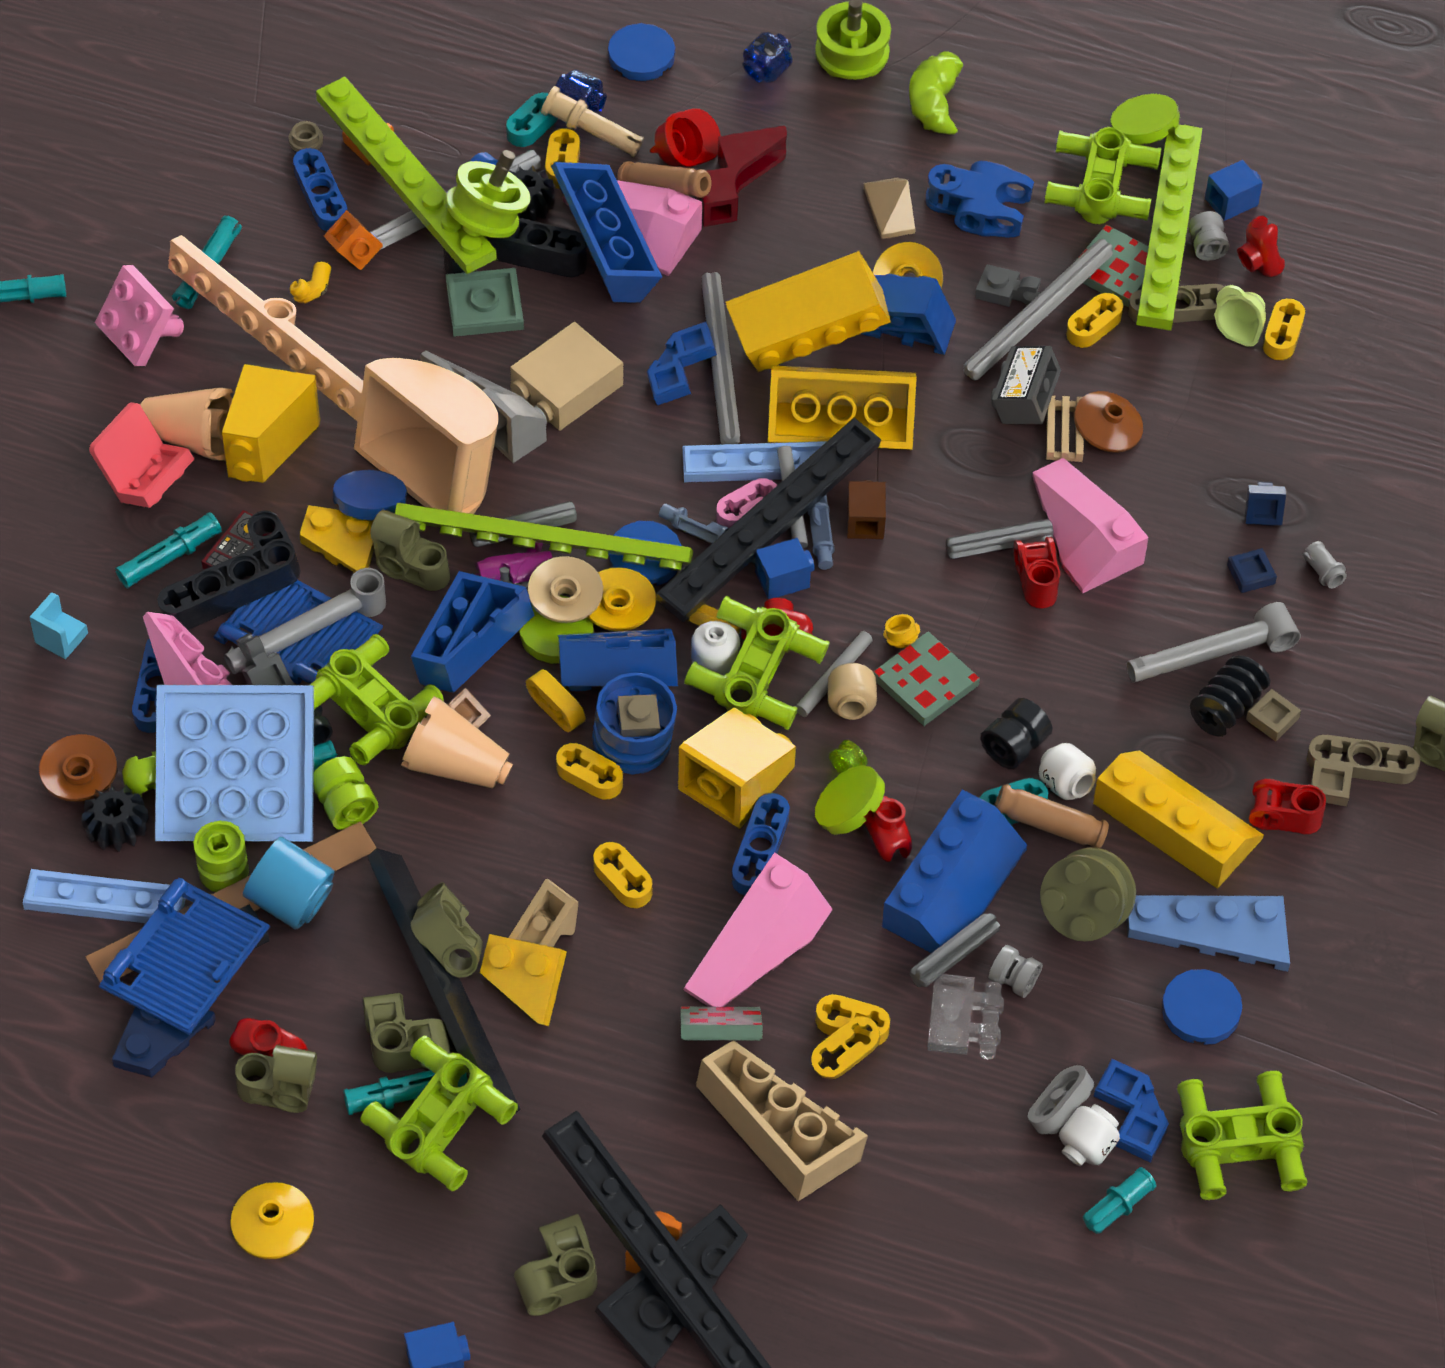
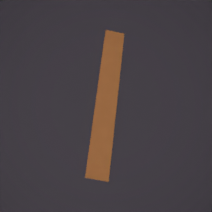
(333, 851)

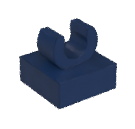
(1265, 504)

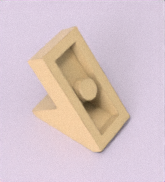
(547, 916)

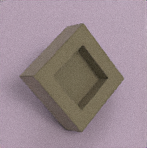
(638, 715)
(1273, 715)
(1333, 781)

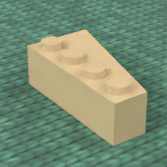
(778, 1122)

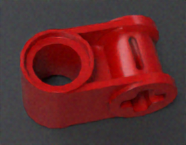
(1038, 571)
(1287, 806)

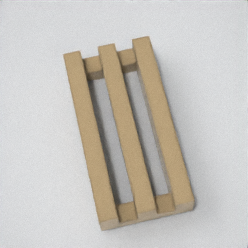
(1065, 406)

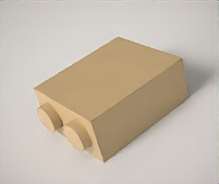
(567, 375)

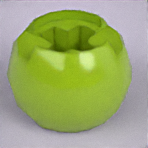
(140, 774)

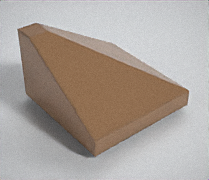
(469, 708)

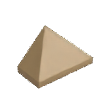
(891, 206)

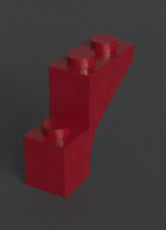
(741, 161)

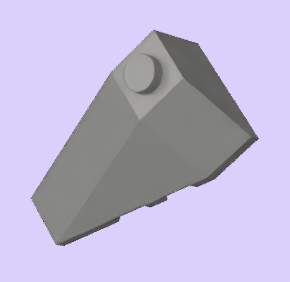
(520, 424)

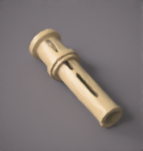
(577, 115)

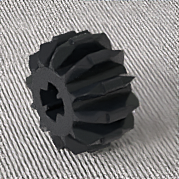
(540, 190)
(115, 818)

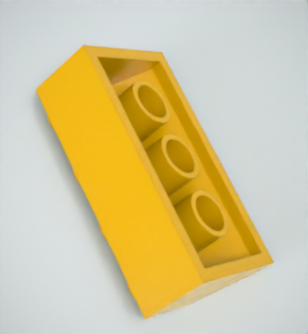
(809, 311)
(818, 402)
(1175, 816)

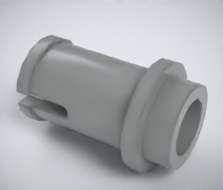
(1329, 571)

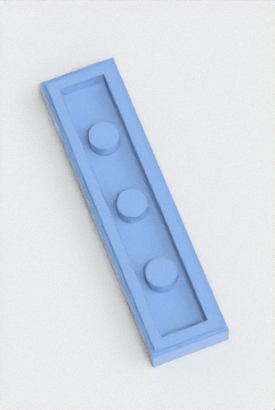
(740, 461)
(93, 896)

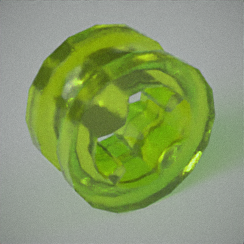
(847, 756)

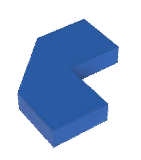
(683, 349)
(1135, 1094)

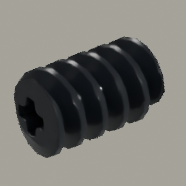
(1229, 695)

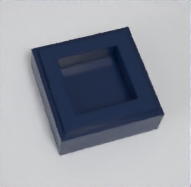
(1251, 570)

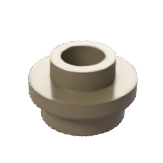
(305, 135)

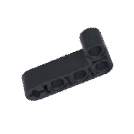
(537, 248)
(226, 576)

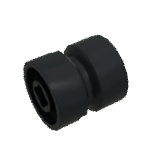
(1018, 731)

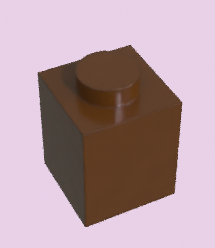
(866, 510)

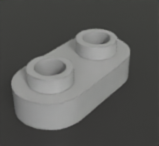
(1060, 1099)

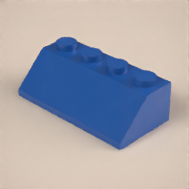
(608, 229)
(954, 874)

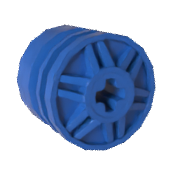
(639, 753)

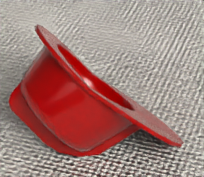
(687, 138)

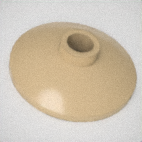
(569, 577)

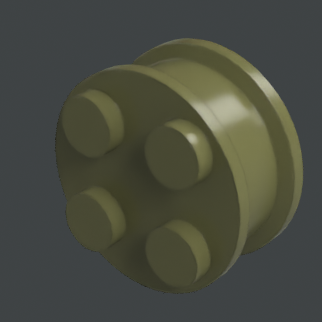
(1088, 894)

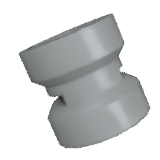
(1211, 240)
(1015, 971)

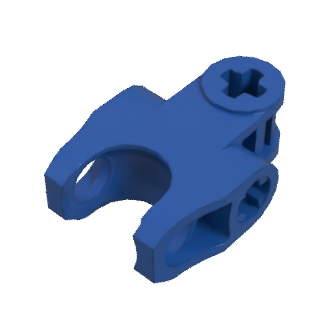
(978, 195)

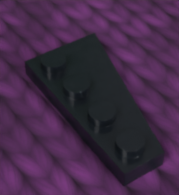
(638, 1310)

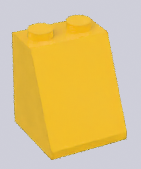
(268, 420)
(734, 765)

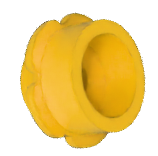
(901, 631)

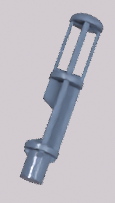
(680, 520)
(821, 533)

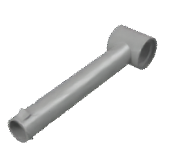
(321, 616)
(1271, 626)

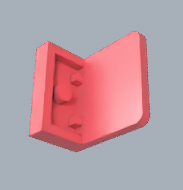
(136, 458)

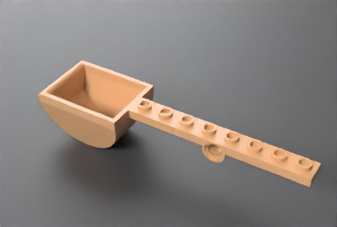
(410, 414)

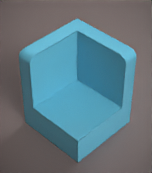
(56, 629)

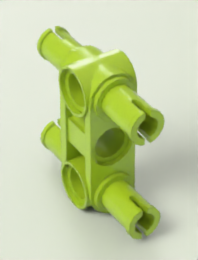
(1099, 194)
(757, 661)
(371, 699)
(438, 1113)
(1241, 1135)

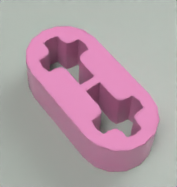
(742, 501)

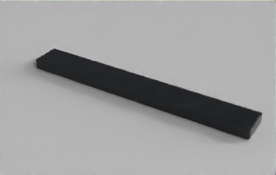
(768, 520)
(444, 988)
(651, 1245)

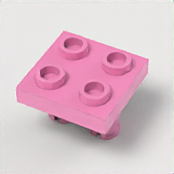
(137, 316)

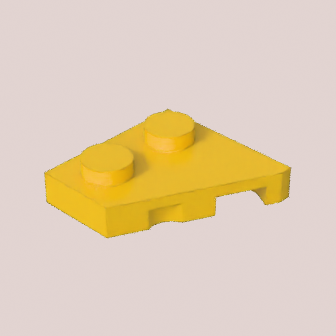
(338, 537)
(525, 974)

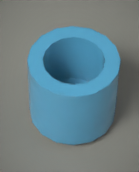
(289, 883)

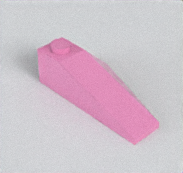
(665, 220)
(1090, 529)
(181, 653)
(767, 927)

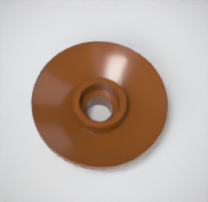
(1108, 421)
(77, 755)

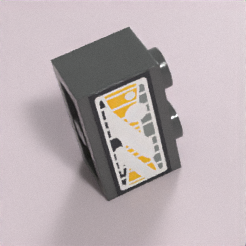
(1026, 385)

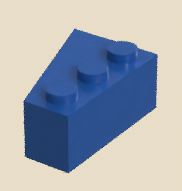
(916, 311)
(469, 629)
(600, 657)

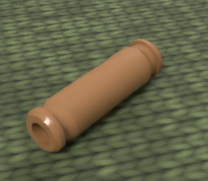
(681, 179)
(1051, 817)

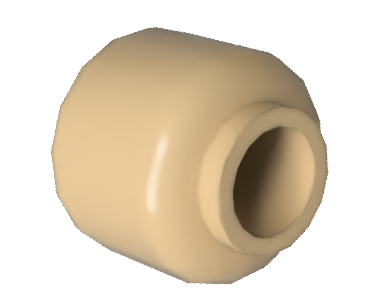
(852, 691)

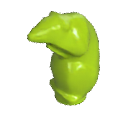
(928, 89)

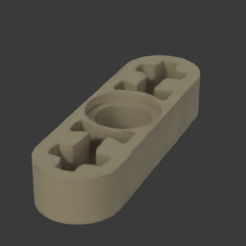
(1203, 293)
(1376, 750)

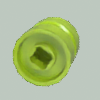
(344, 793)
(220, 855)

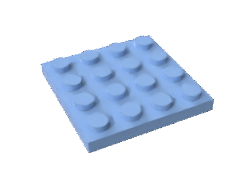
(235, 759)

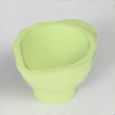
(1240, 315)

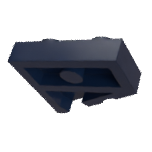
(152, 1042)

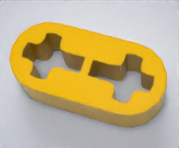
(572, 153)
(1090, 315)
(1288, 330)
(555, 700)
(588, 772)
(628, 869)
(850, 1009)
(851, 1055)

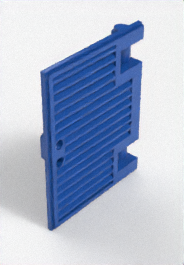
(309, 652)
(184, 956)

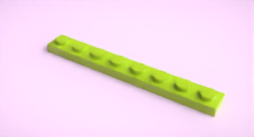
(403, 173)
(1169, 228)
(560, 539)

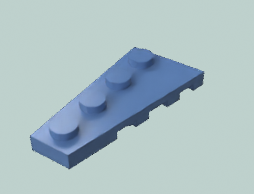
(1228, 925)

